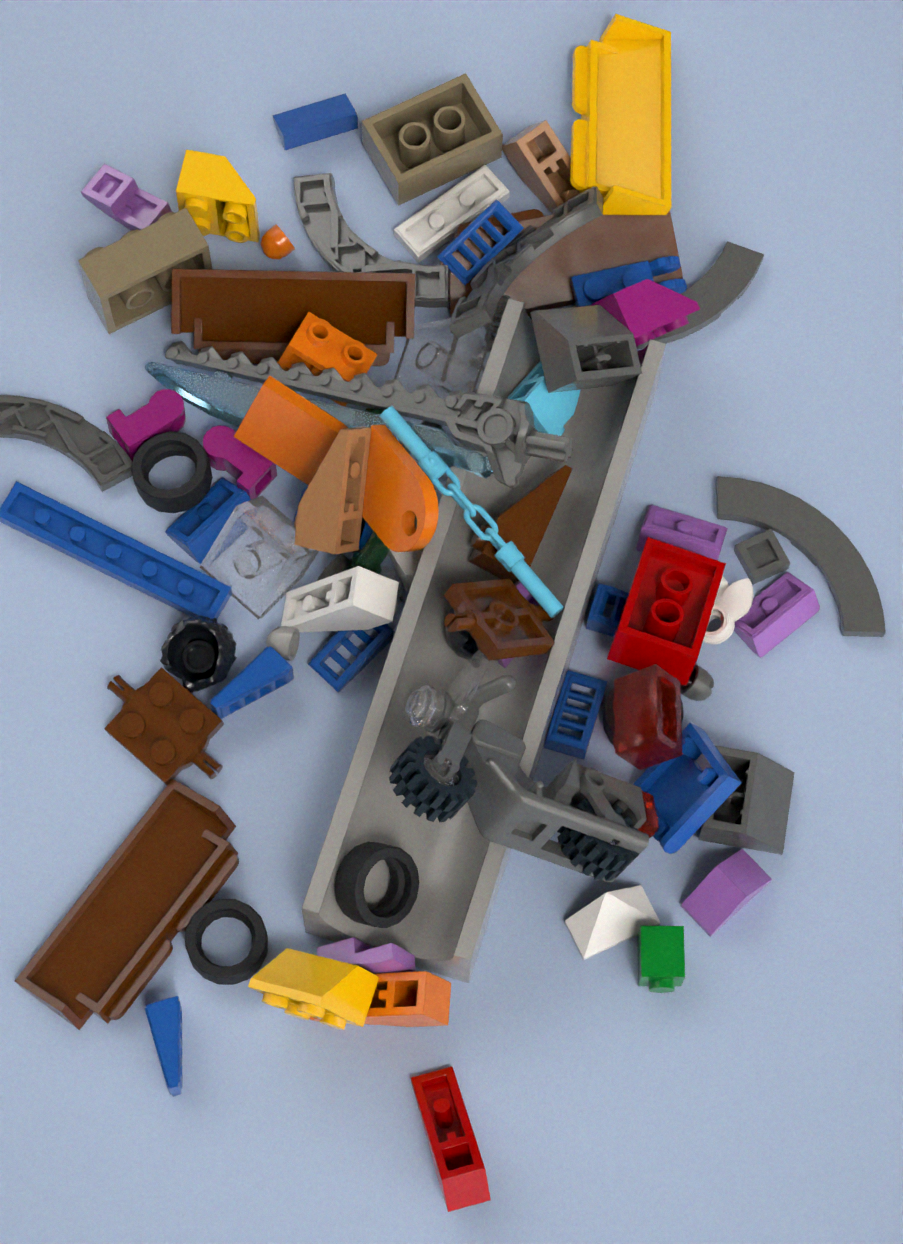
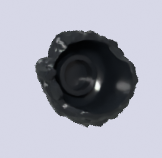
(199, 652)

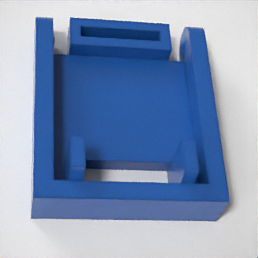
(686, 793)

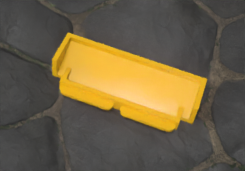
(625, 118)

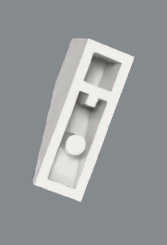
(342, 602)

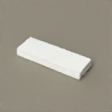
(440, 219)

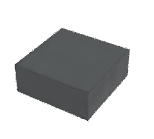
(762, 556)

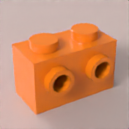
(326, 347)

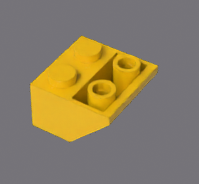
(217, 197)
(316, 988)

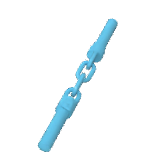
(506, 553)

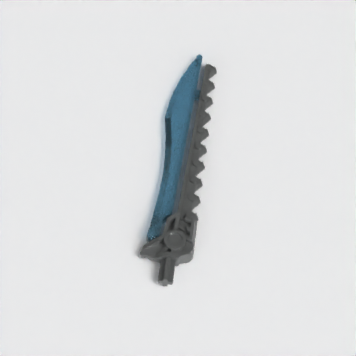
(478, 421)

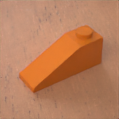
(409, 1000)

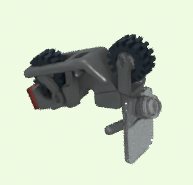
(459, 762)

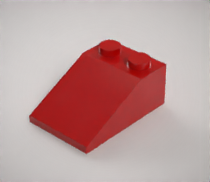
(667, 610)

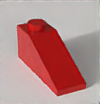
(451, 1139)

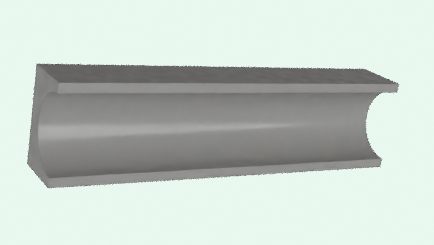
(454, 861)

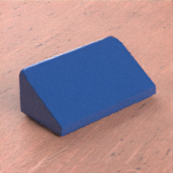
(316, 121)
(202, 523)

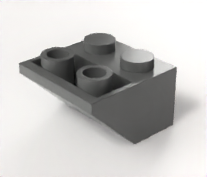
(584, 348)
(759, 807)

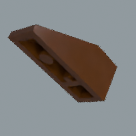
(522, 524)

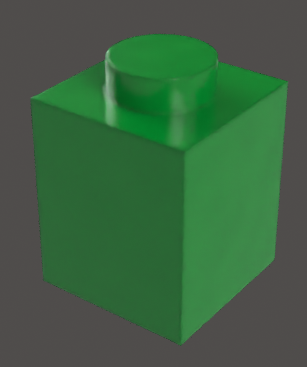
(661, 957)

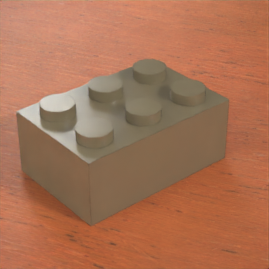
(432, 139)
(136, 271)

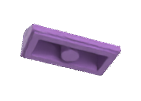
(682, 531)
(777, 614)

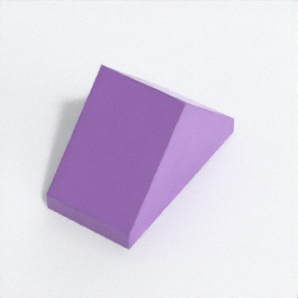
(725, 891)

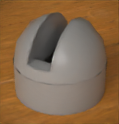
(284, 641)

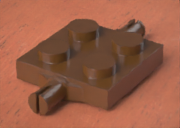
(498, 619)
(164, 726)

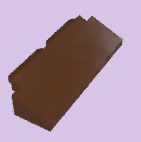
(594, 247)
(264, 308)
(134, 909)

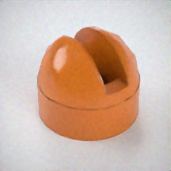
(276, 243)

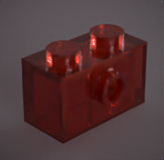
(647, 717)

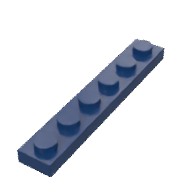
(113, 553)

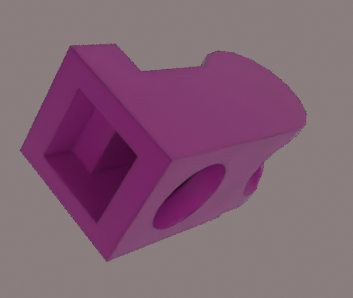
(161, 415)
(239, 460)

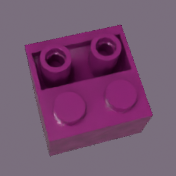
(649, 309)

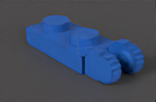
(597, 285)

